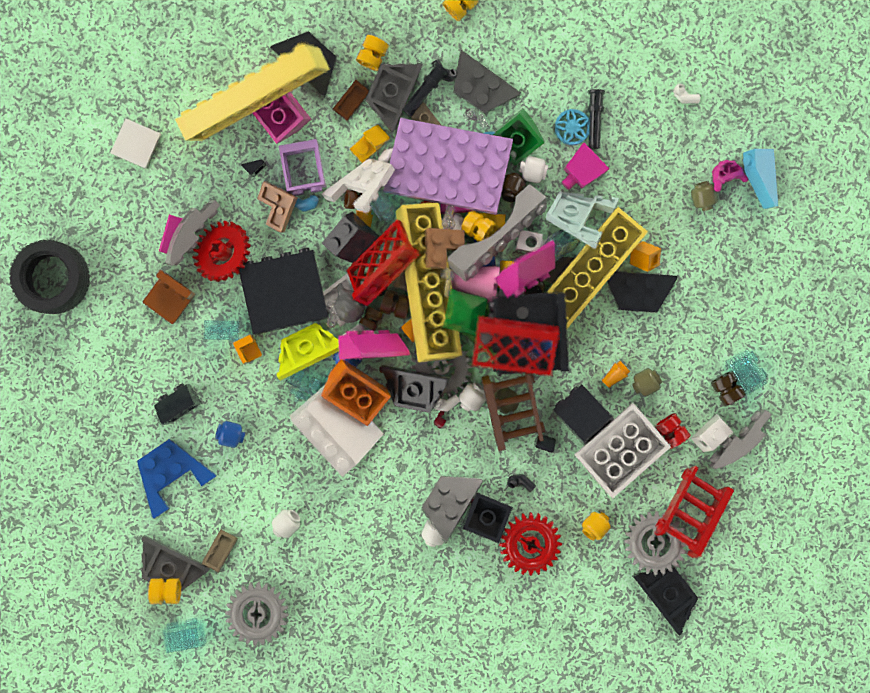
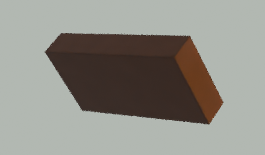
(351, 100)

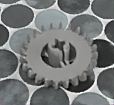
(457, 378)
(654, 562)
(255, 632)

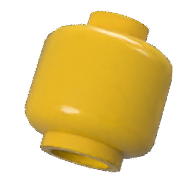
(596, 526)

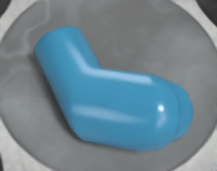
(307, 204)

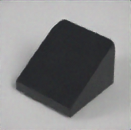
(254, 167)
(546, 445)

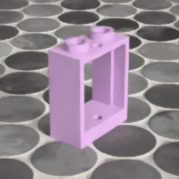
(297, 148)

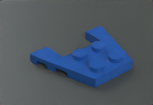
(165, 466)

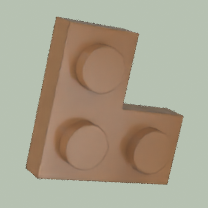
(281, 203)
(437, 243)

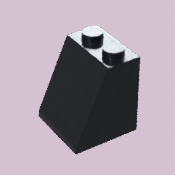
(582, 414)

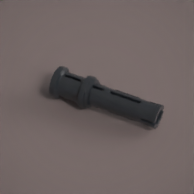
(430, 82)
(595, 108)

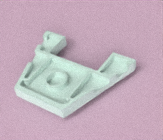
(572, 211)

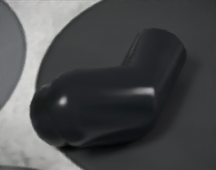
(452, 73)
(520, 480)

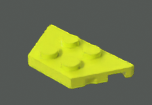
(305, 349)

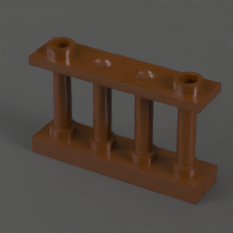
(491, 387)

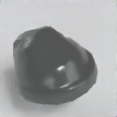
(346, 307)

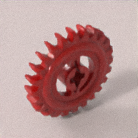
(214, 250)
(547, 552)

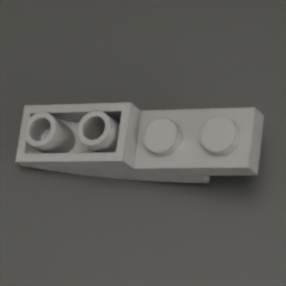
(184, 237)
(735, 447)

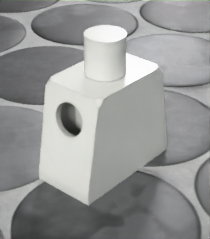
(712, 434)

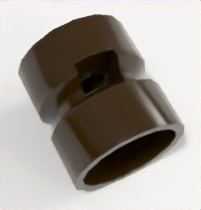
(395, 304)
(728, 388)

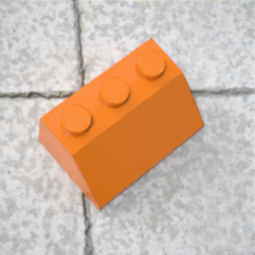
(355, 392)

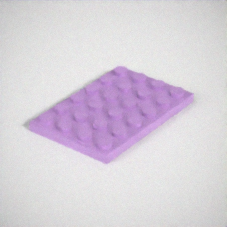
(449, 165)

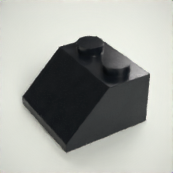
(350, 238)
(176, 404)
(486, 517)

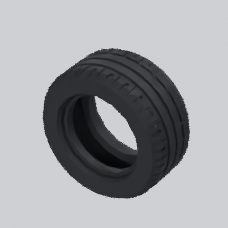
(24, 266)

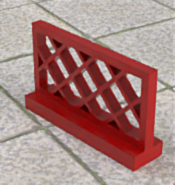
(387, 269)
(520, 330)

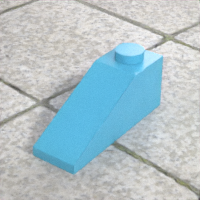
(761, 172)

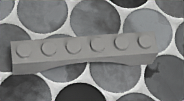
(470, 258)

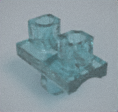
(221, 330)
(296, 381)

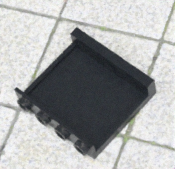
(283, 291)
(542, 309)

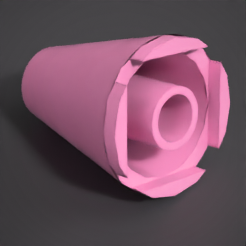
(480, 285)

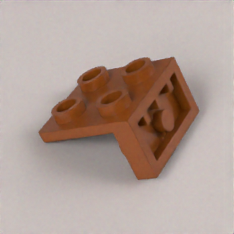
(168, 297)

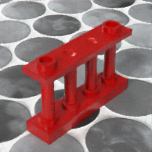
(713, 512)

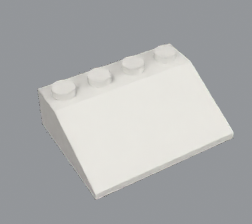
(334, 432)
(622, 450)

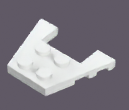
(364, 179)

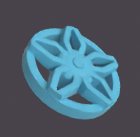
(572, 127)

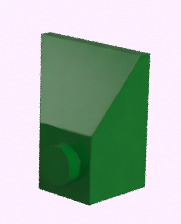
(524, 135)
(464, 311)

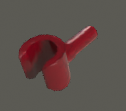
(439, 421)

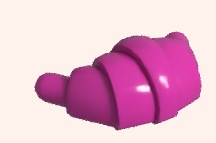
(725, 172)

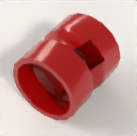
(672, 430)

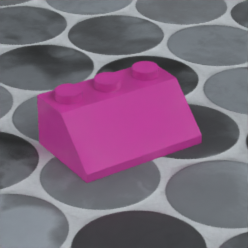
(282, 117)
(527, 270)
(371, 345)

